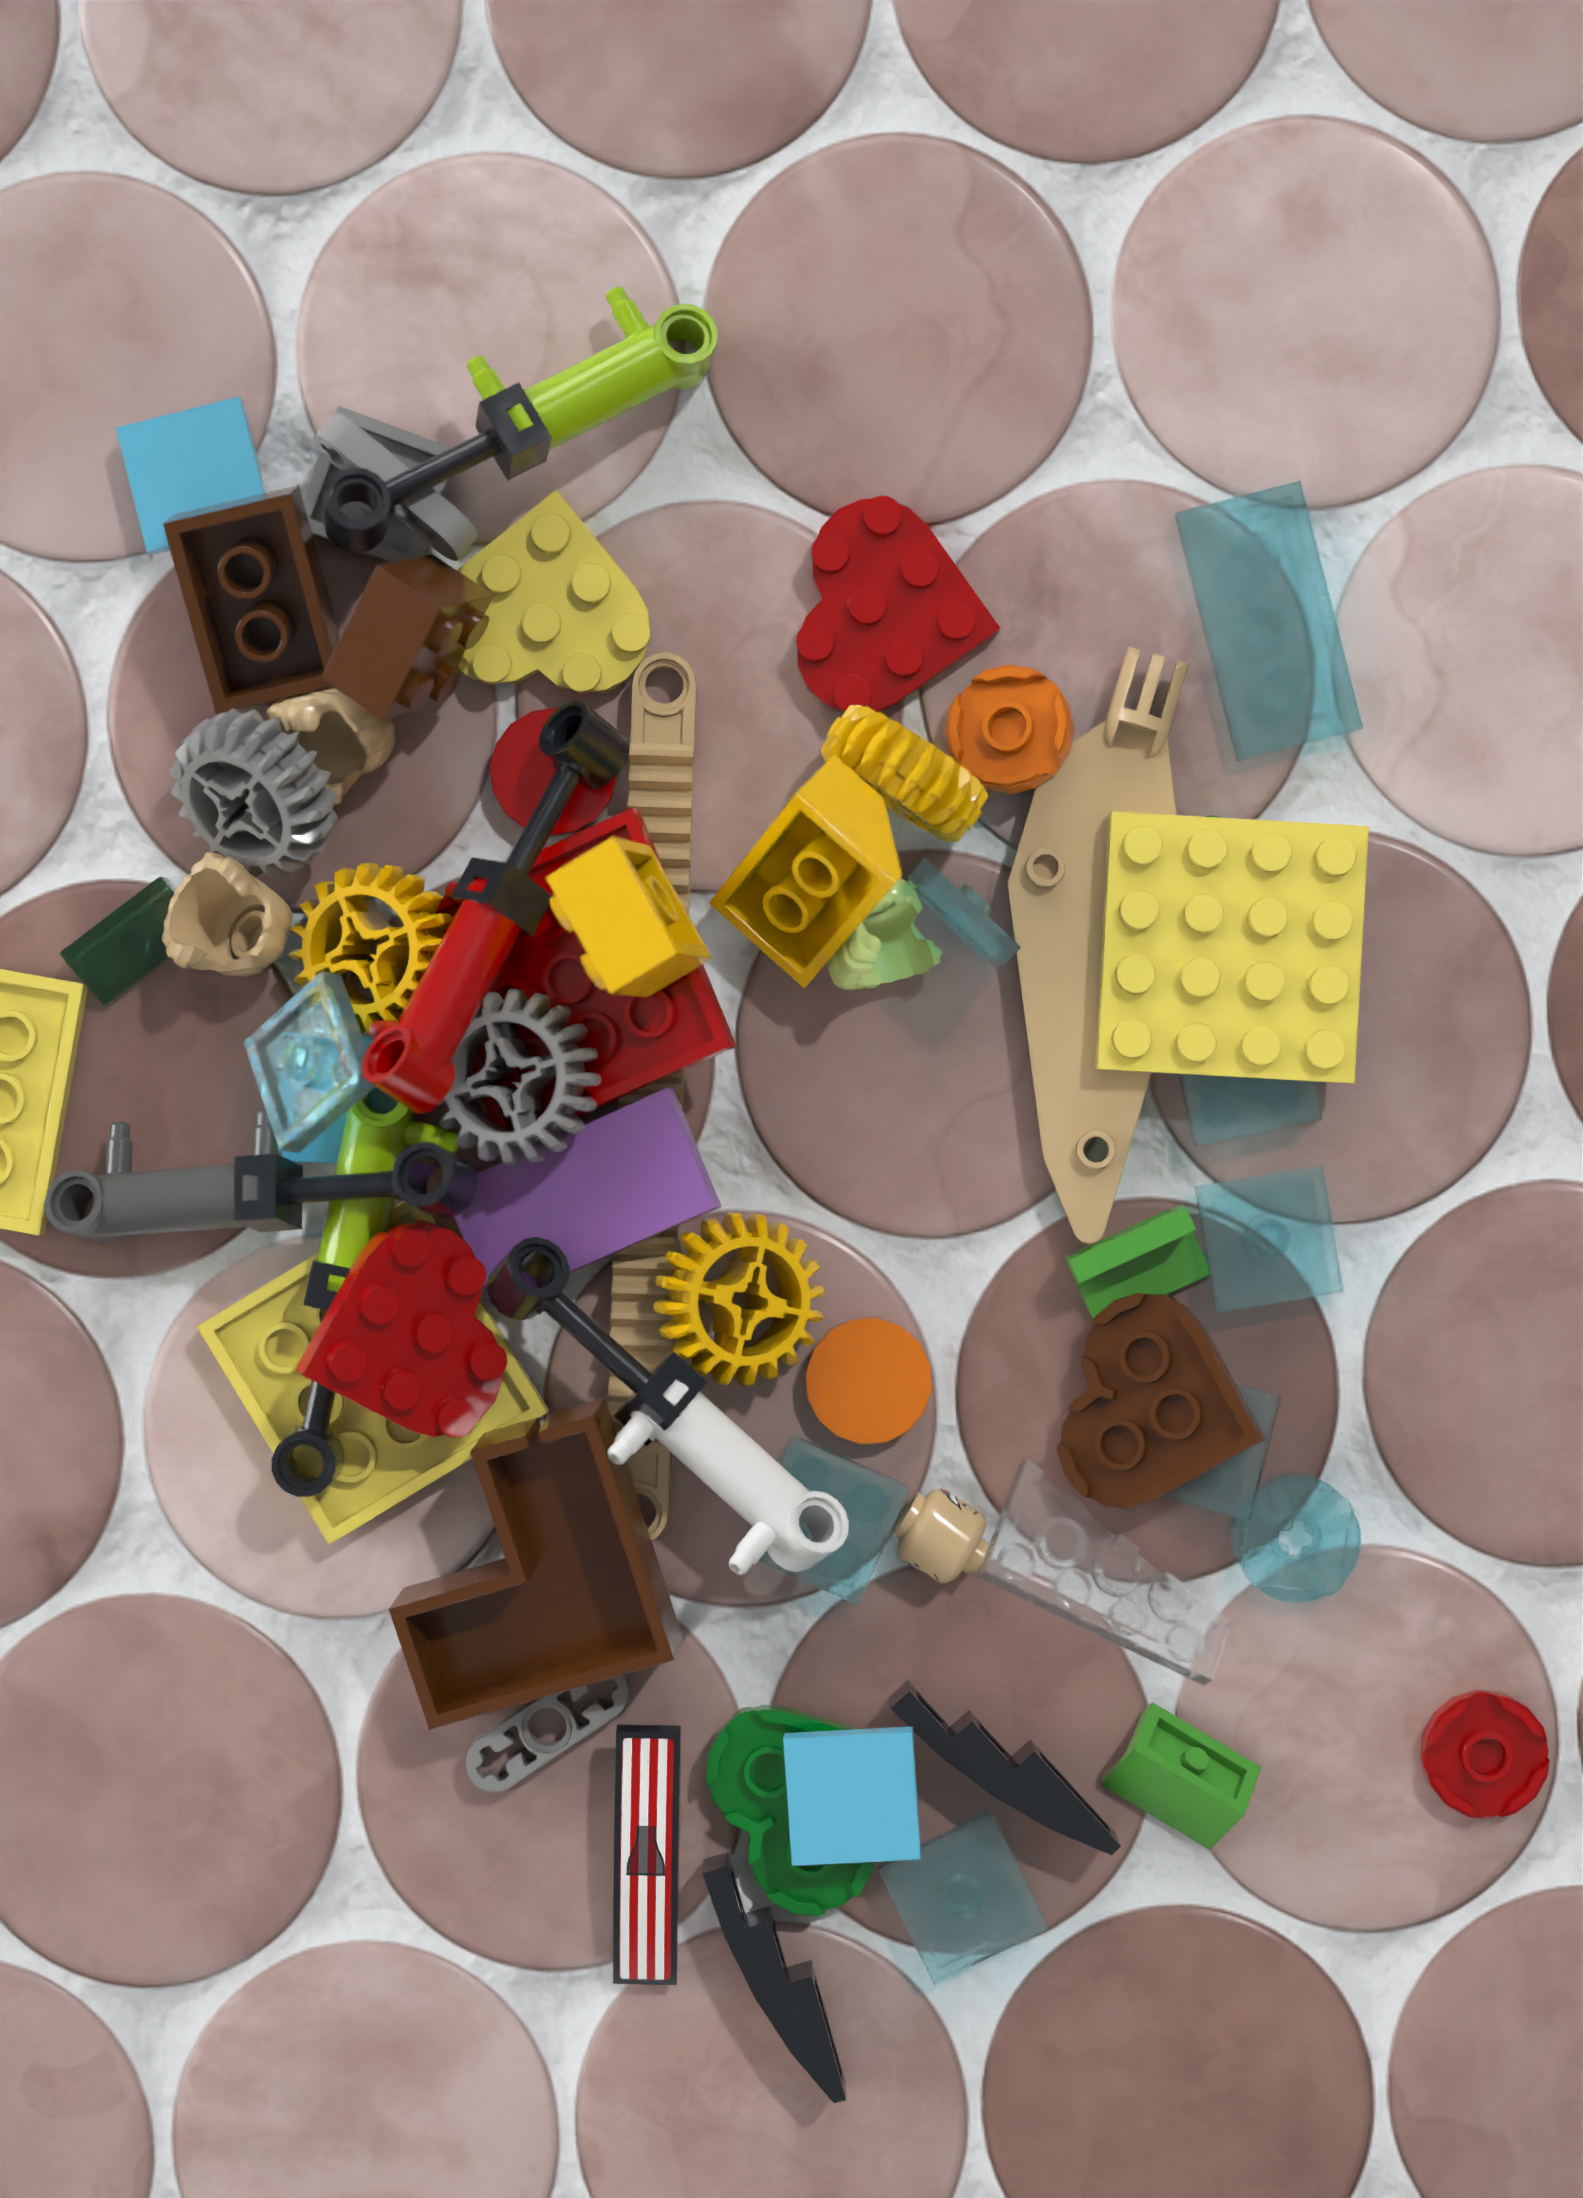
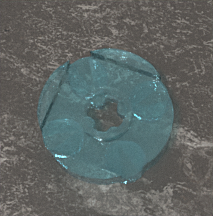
(1319, 1567)

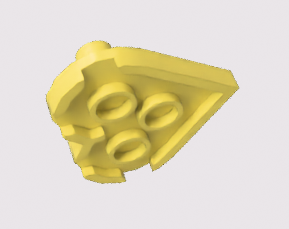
(556, 606)

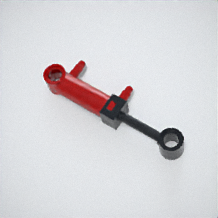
(496, 903)

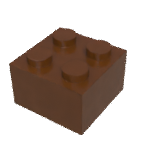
(408, 636)

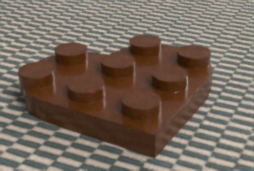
(1153, 1406)

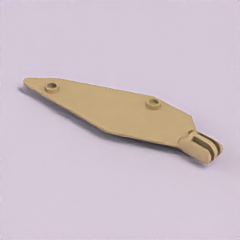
(1059, 925)

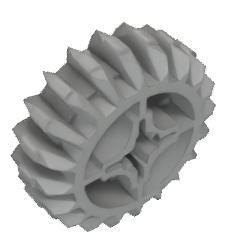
(254, 793)
(524, 1101)

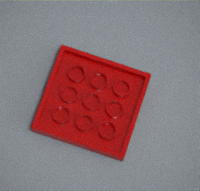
(635, 1036)

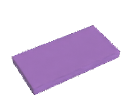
(598, 1196)

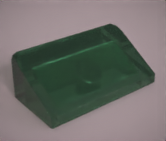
(123, 944)

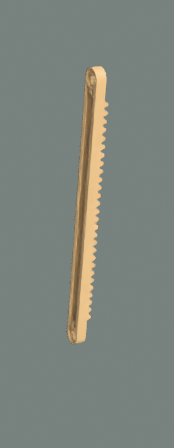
(663, 792)

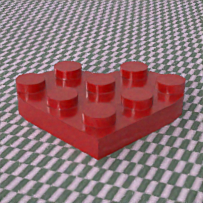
(888, 608)
(408, 1333)

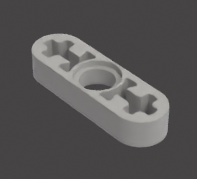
(425, 514)
(518, 1765)

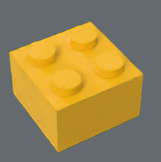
(626, 919)

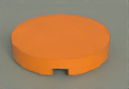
(1010, 729)
(868, 1380)

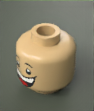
(941, 1536)

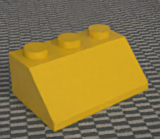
(814, 872)

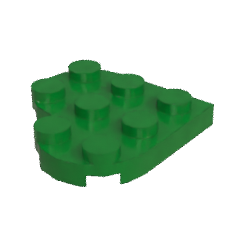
(751, 1790)

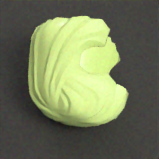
(885, 944)

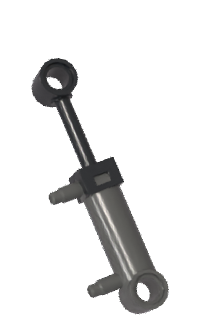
(253, 1192)

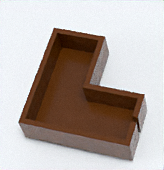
(568, 1600)

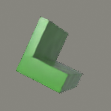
(1144, 1259)
(1183, 1777)

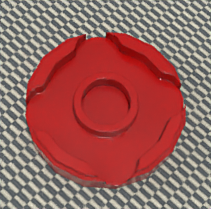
(523, 773)
(1485, 1754)

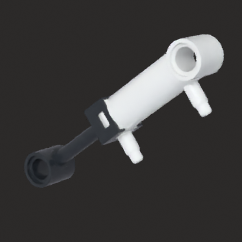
(675, 1412)

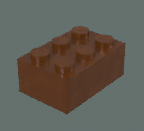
(254, 597)

